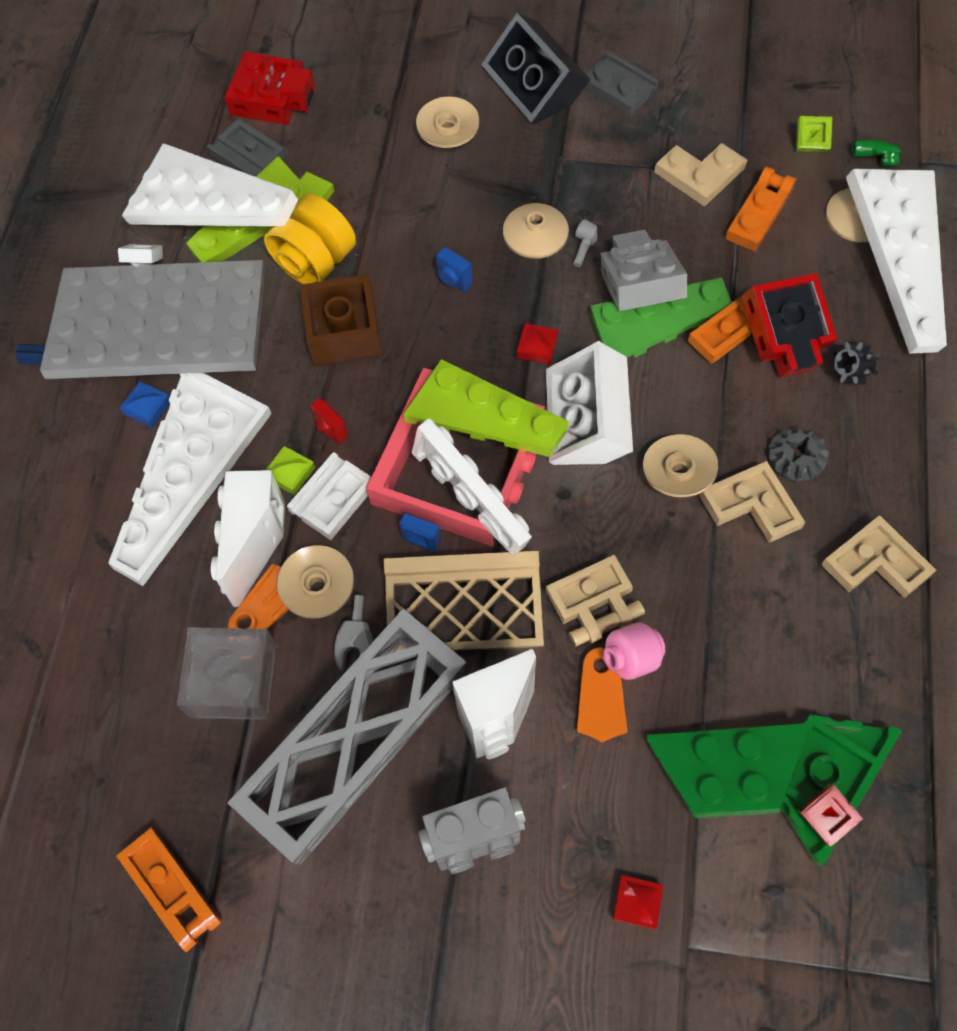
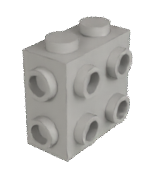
(472, 830)

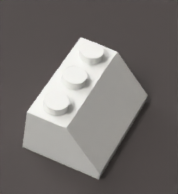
(594, 397)
(495, 702)

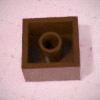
(340, 320)

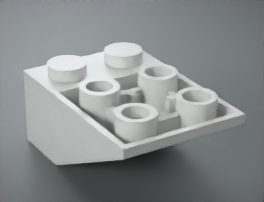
(247, 530)

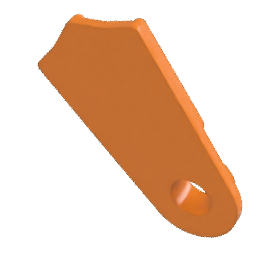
(262, 603)
(601, 701)

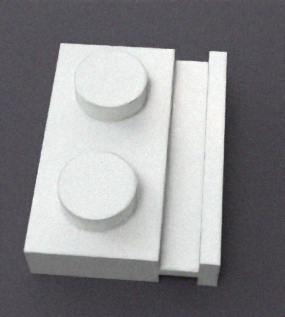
(331, 496)

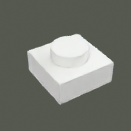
(140, 254)

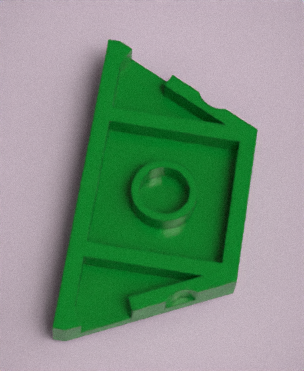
(839, 755)
(732, 768)

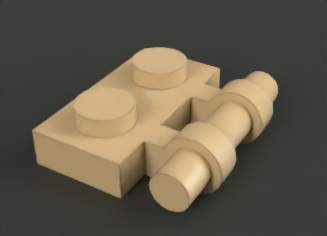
(589, 590)

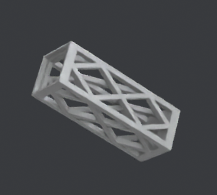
(307, 743)

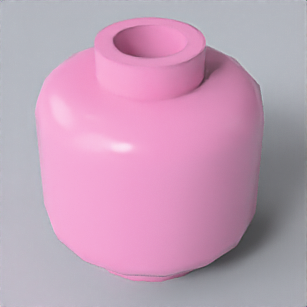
(634, 650)

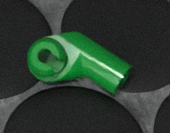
(876, 147)

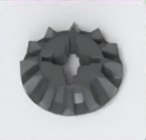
(805, 467)

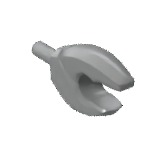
(352, 635)

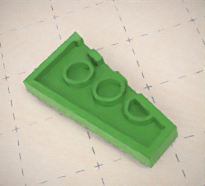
(639, 328)

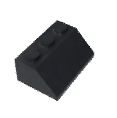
(534, 70)

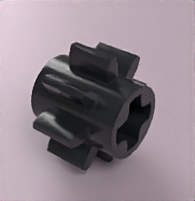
(855, 363)

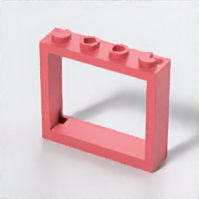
(392, 462)

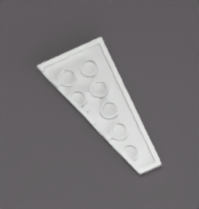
(197, 191)
(903, 233)
(187, 461)

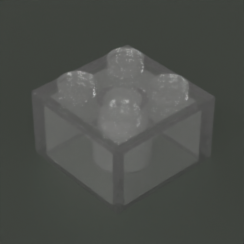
(226, 673)

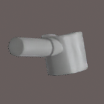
(588, 234)

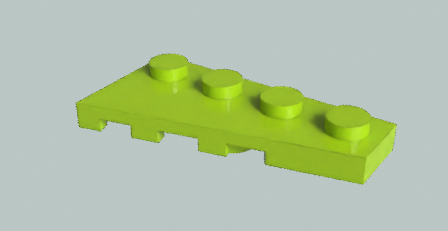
(222, 242)
(485, 411)

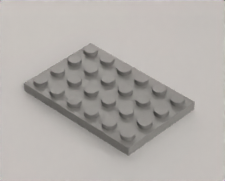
(155, 320)

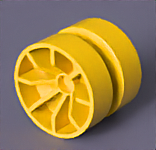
(311, 240)

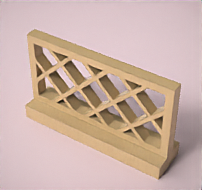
(471, 569)

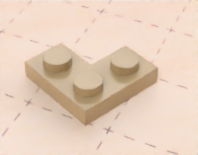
(697, 178)
(756, 492)
(881, 550)

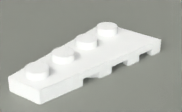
(470, 489)

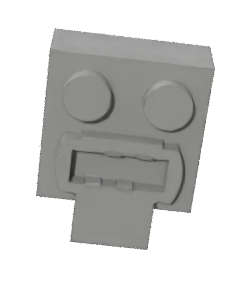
(642, 271)

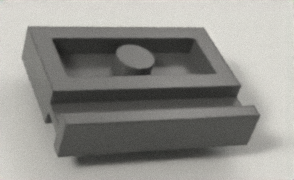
(620, 83)
(245, 149)

